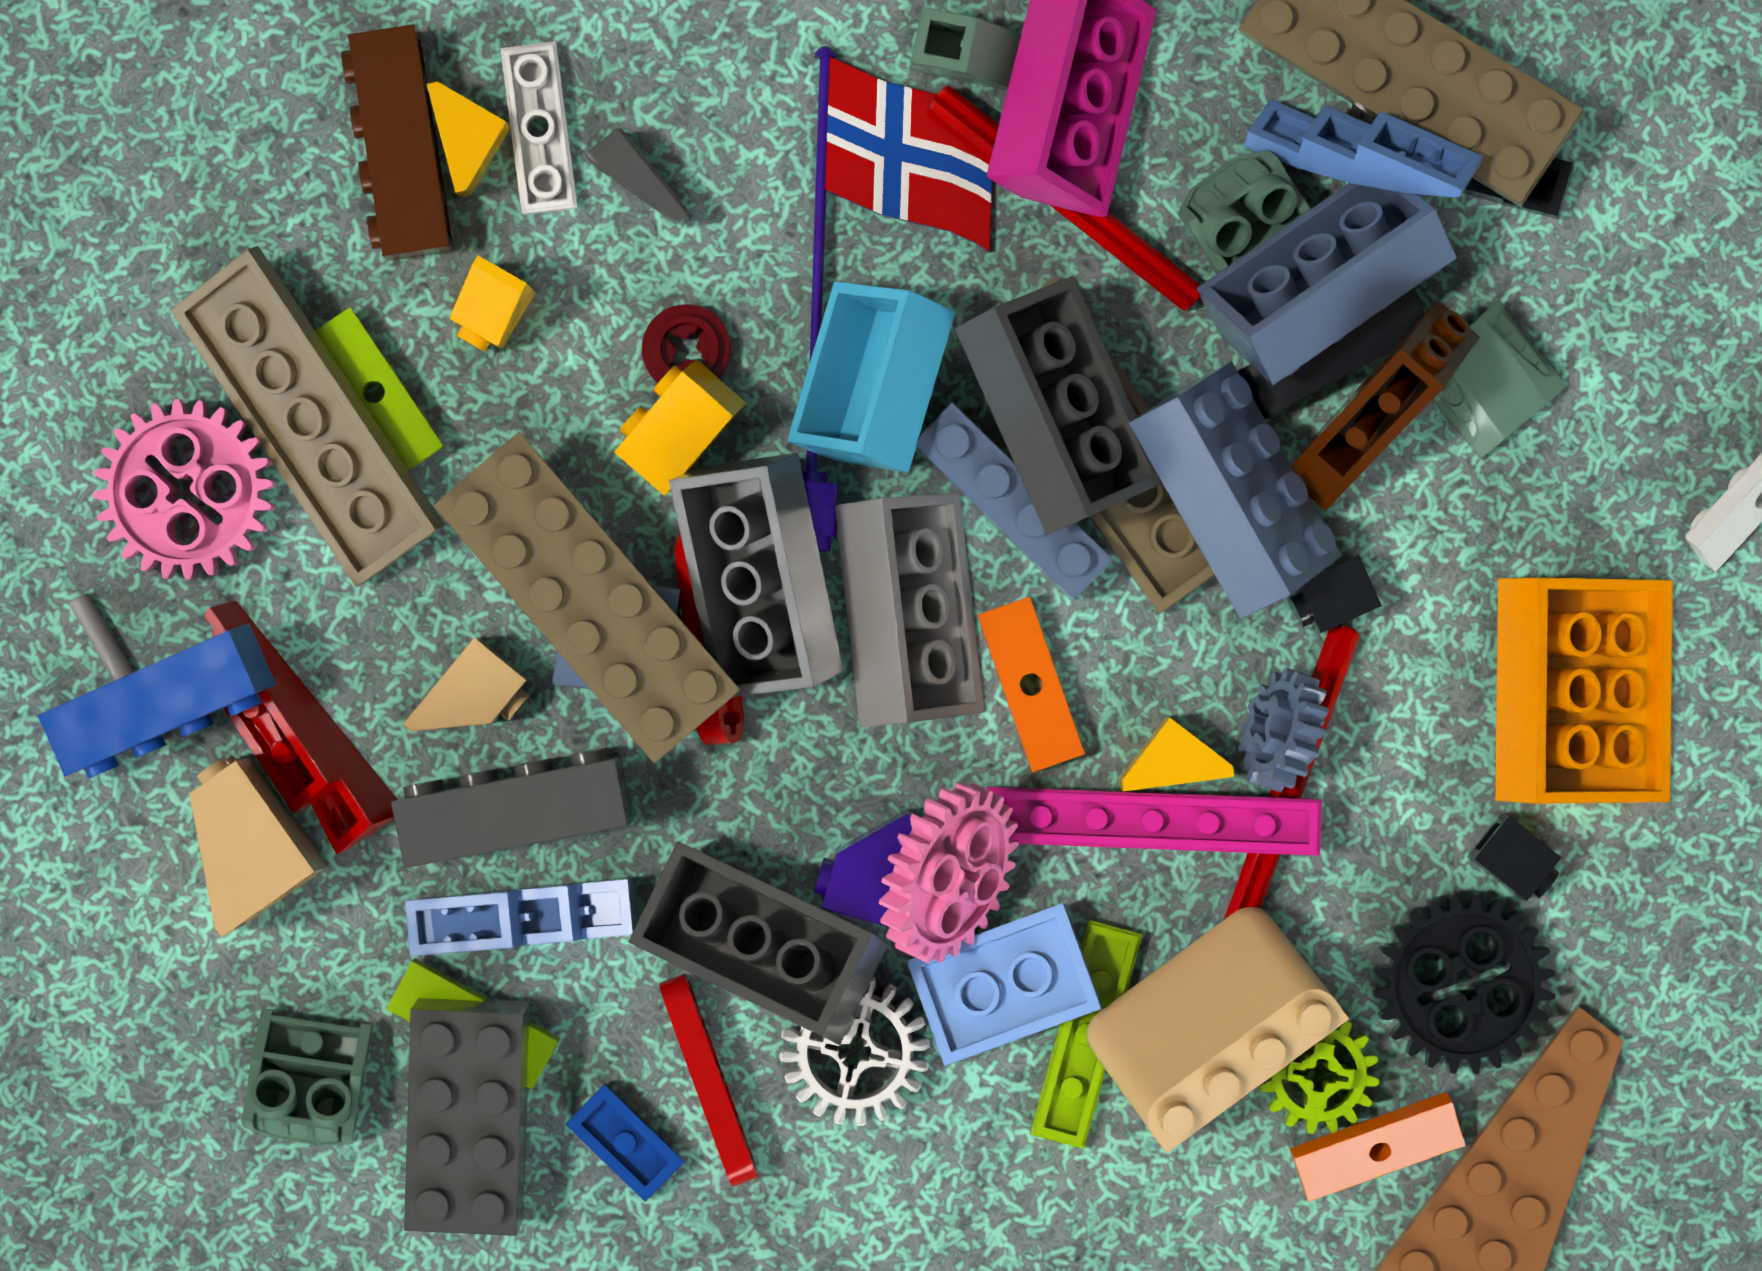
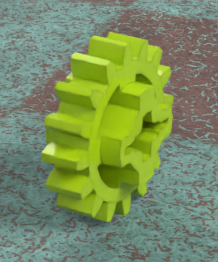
(1315, 1098)

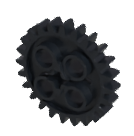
(1480, 1030)

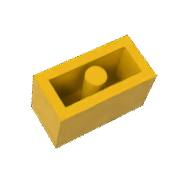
(679, 426)

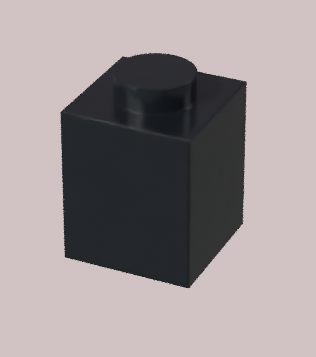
(1335, 596)
(1516, 858)

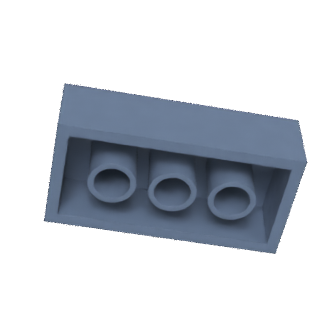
(1325, 276)
(1236, 490)

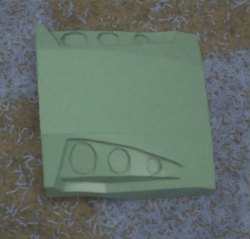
(1241, 207)
(1497, 383)
(309, 1064)

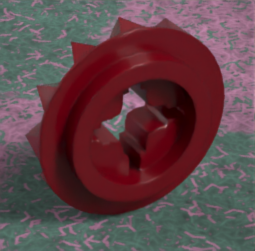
(683, 322)

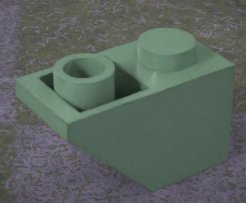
(964, 49)

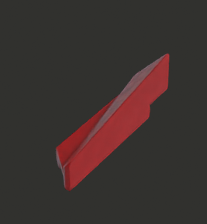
(306, 749)

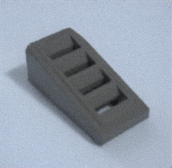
(628, 167)

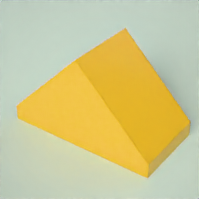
(467, 135)
(1173, 758)

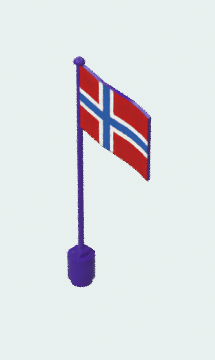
(901, 162)

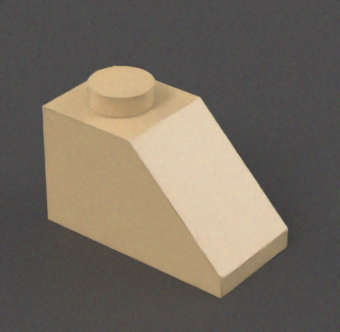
(472, 692)

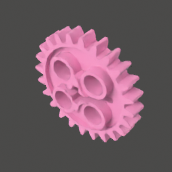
(153, 528)
(948, 872)

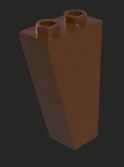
(1384, 403)

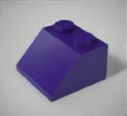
(854, 877)

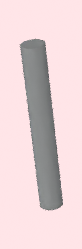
(102, 639)

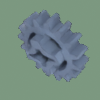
(1283, 729)

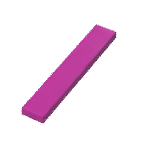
(1164, 820)

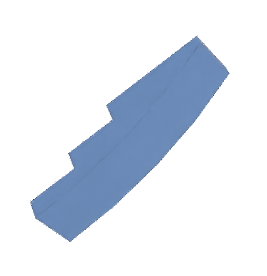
(1376, 155)
(522, 916)

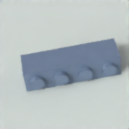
(997, 491)

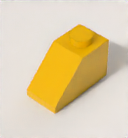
(490, 305)

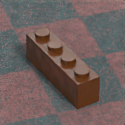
(399, 143)

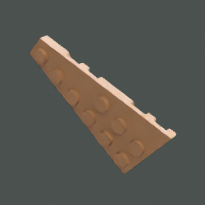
(1517, 1175)

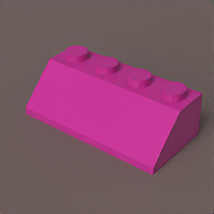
(1071, 101)

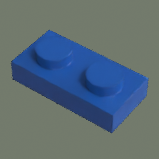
(625, 1142)

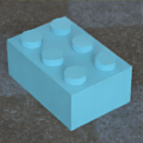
(871, 376)

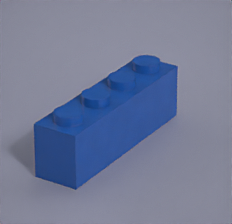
(157, 700)

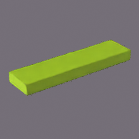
(1073, 1069)

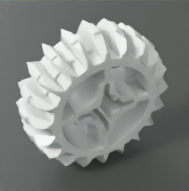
(845, 1096)

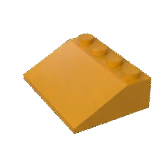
(1583, 690)

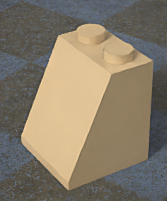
(247, 843)

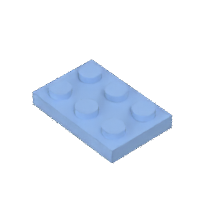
(1006, 985)

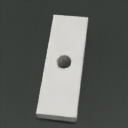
(545, 161)
(1729, 522)

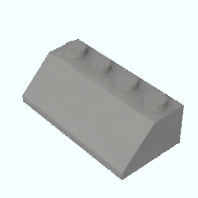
(909, 609)

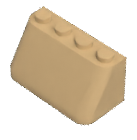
(1212, 1025)

